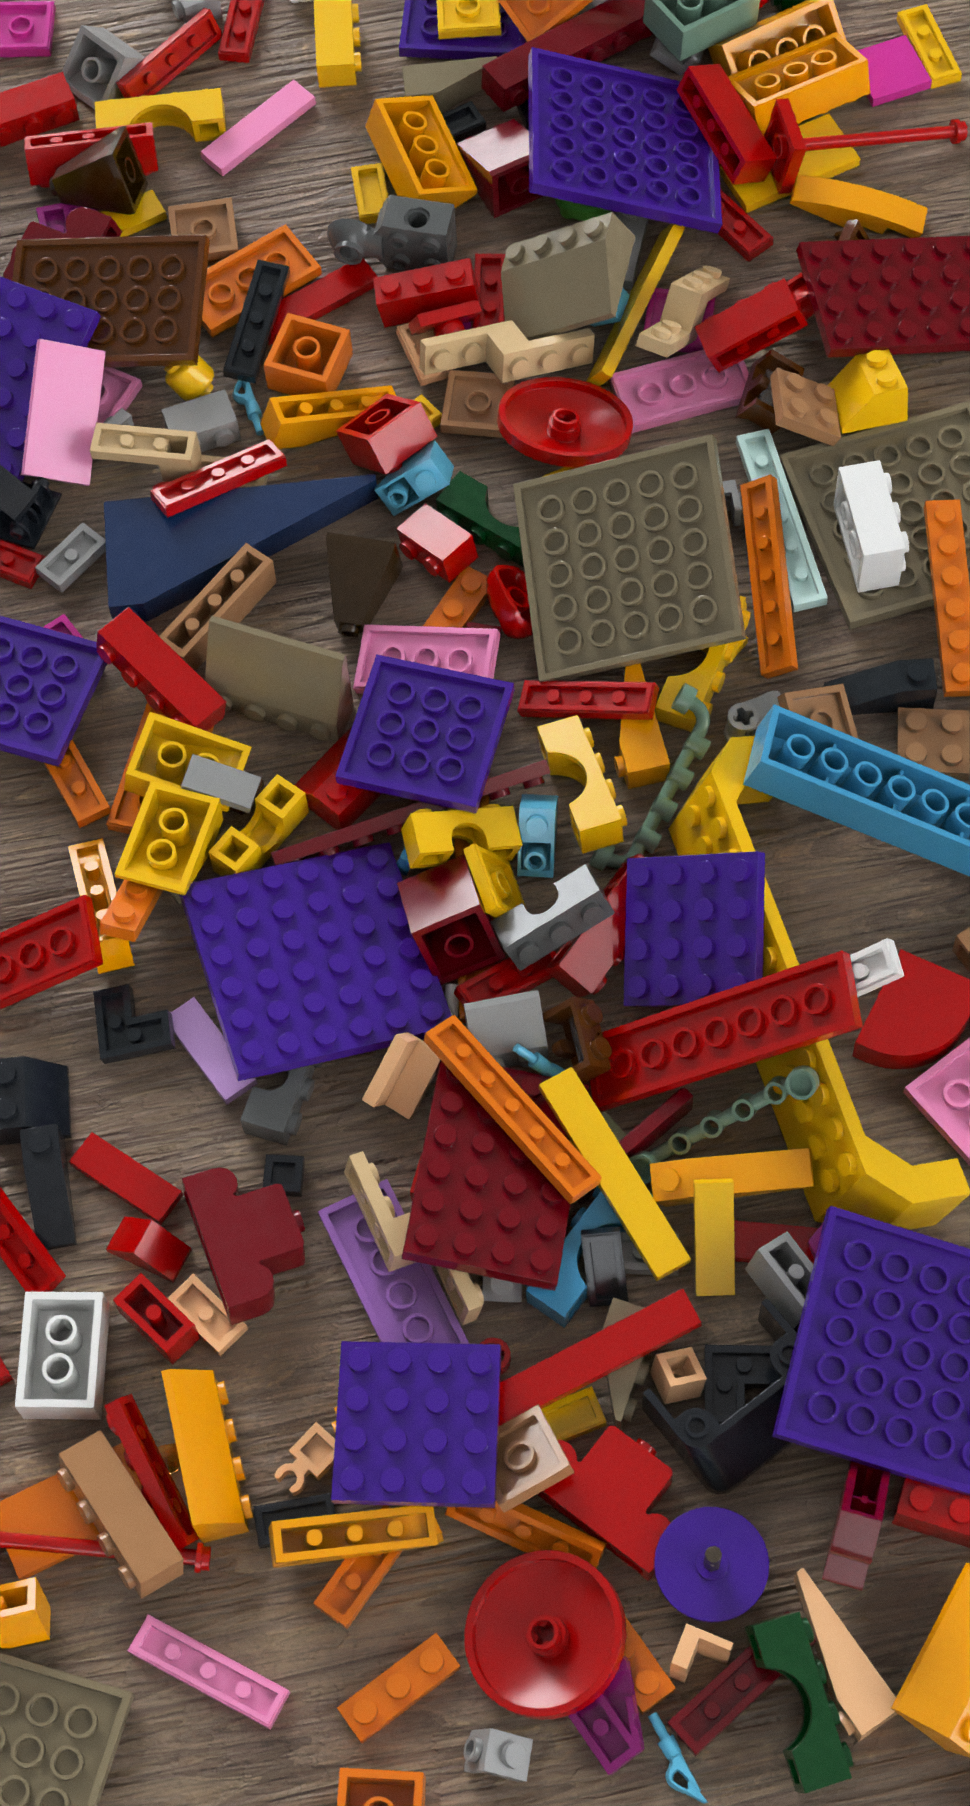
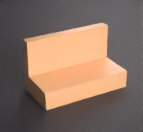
(403, 1075)
(701, 1642)

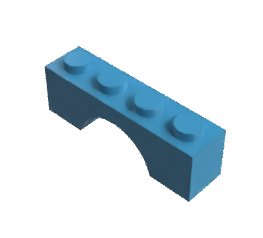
(571, 1289)

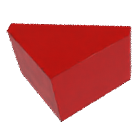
(149, 1247)

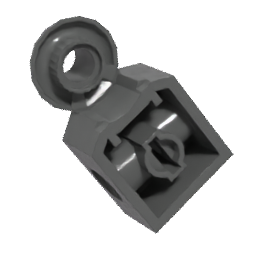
(405, 237)

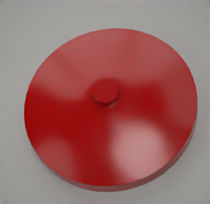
(564, 421)
(545, 1634)

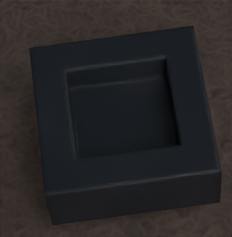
(285, 1170)

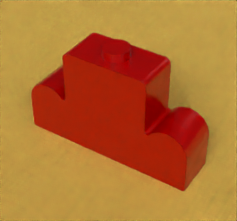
(614, 1497)

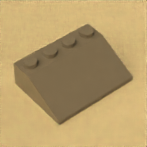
(566, 276)
(279, 679)

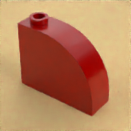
(915, 1016)

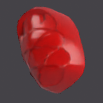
(509, 600)

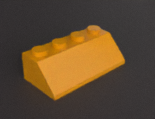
(777, 35)
(810, 76)
(419, 150)
(206, 1453)
(938, 1685)

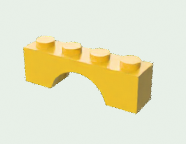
(195, 111)
(705, 678)
(570, 754)

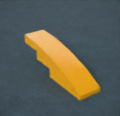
(846, 201)

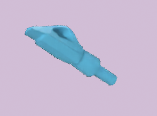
(251, 405)
(538, 1062)
(676, 1761)

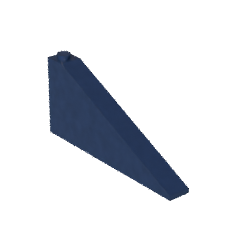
(169, 560)

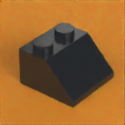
(32, 1096)

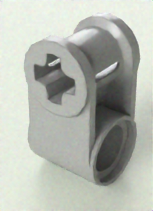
(749, 715)

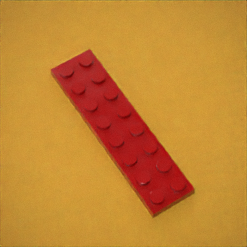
(729, 1030)

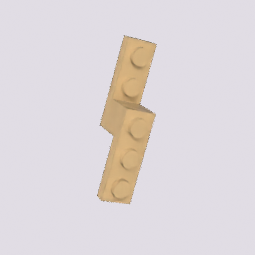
(683, 311)
(506, 351)
(173, 450)
(391, 1233)

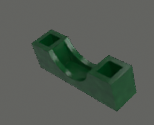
(467, 506)
(816, 1754)

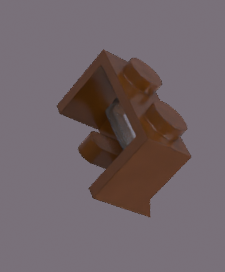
(757, 397)
(583, 1036)

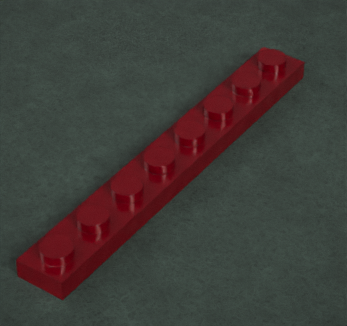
(393, 821)

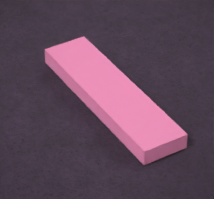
(258, 127)
(209, 1672)

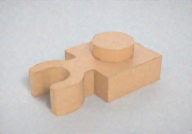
(313, 1455)

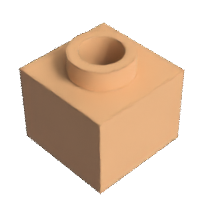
(678, 1375)

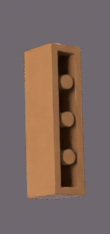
(227, 596)
(120, 1514)

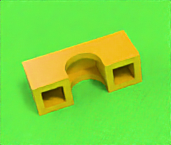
(276, 815)
(430, 834)

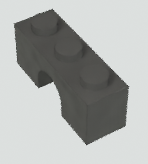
(577, 909)
(275, 1112)

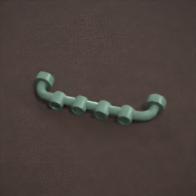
(678, 777)
(800, 1084)

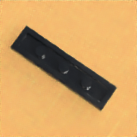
(256, 321)

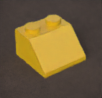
(870, 392)

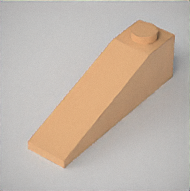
(852, 1680)

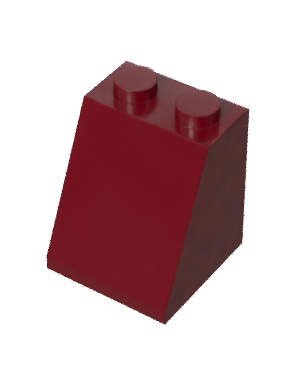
(500, 166)
(450, 920)

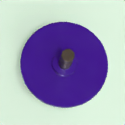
(711, 1564)

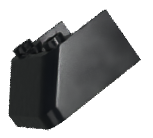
(742, 1444)

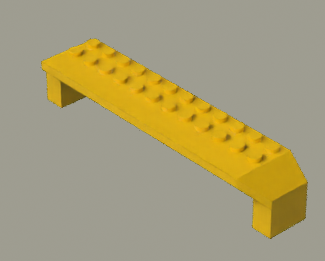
(846, 1164)

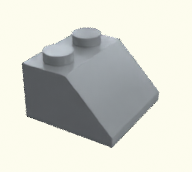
(97, 63)
(505, 1022)

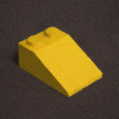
(167, 749)
(170, 838)

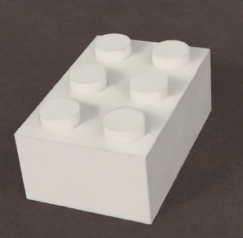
(870, 526)
(62, 1355)

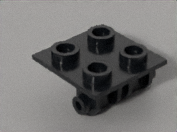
(34, 521)

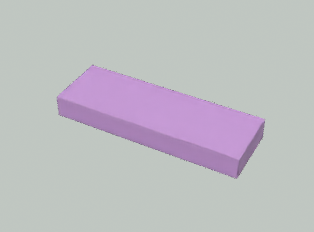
(208, 1050)

